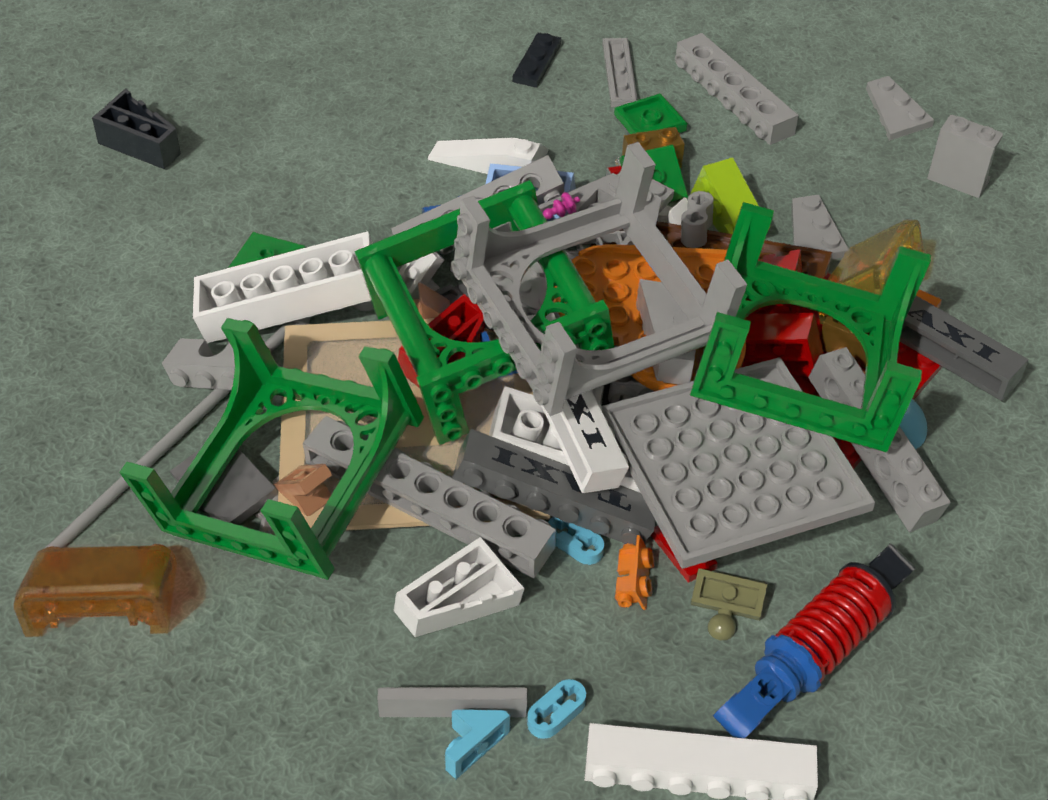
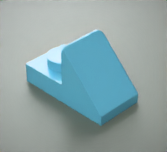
(480, 733)

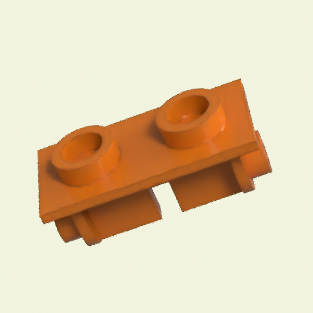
(637, 585)

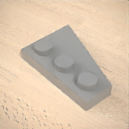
(897, 109)
(815, 227)

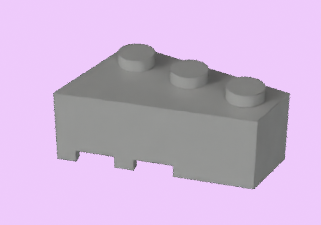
(657, 313)

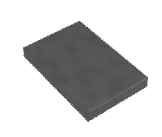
(236, 493)

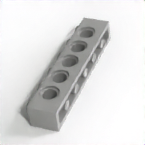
(736, 89)
(540, 172)
(899, 470)

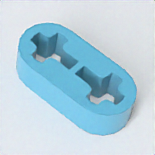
(575, 539)
(551, 703)

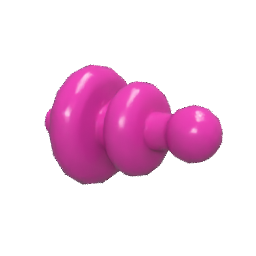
(568, 204)

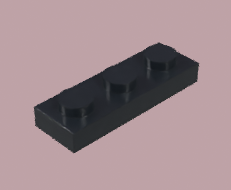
(536, 60)

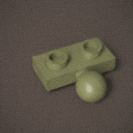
(729, 597)

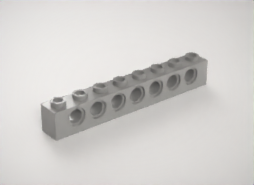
(437, 509)

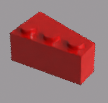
(458, 322)

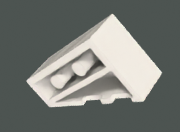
(458, 591)

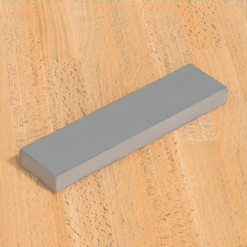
(619, 71)
(443, 700)

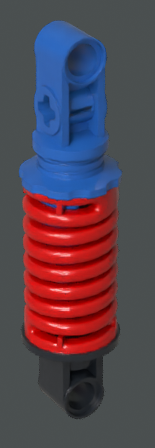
(818, 638)

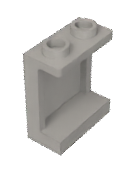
(964, 155)

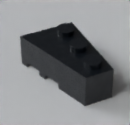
(136, 131)

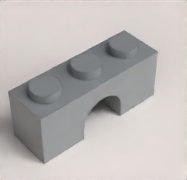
(195, 366)

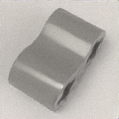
(697, 219)

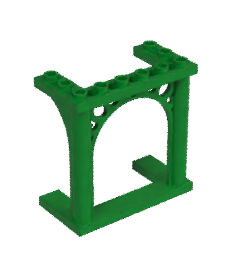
(440, 382)
(886, 383)
(254, 386)

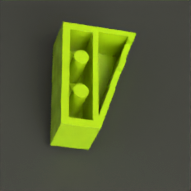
(728, 190)

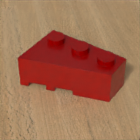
(784, 335)

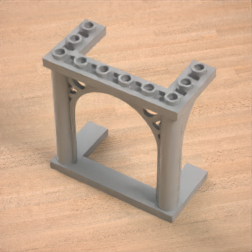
(554, 370)

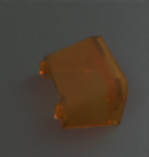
(95, 584)

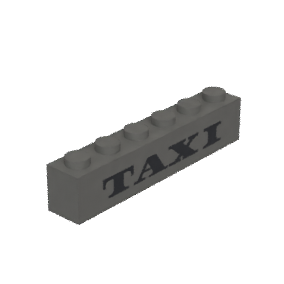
(962, 349)
(550, 488)

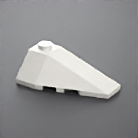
(479, 153)

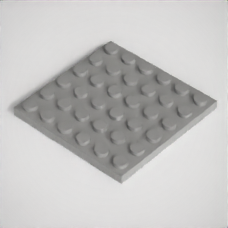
(728, 475)

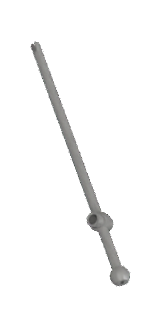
(157, 451)

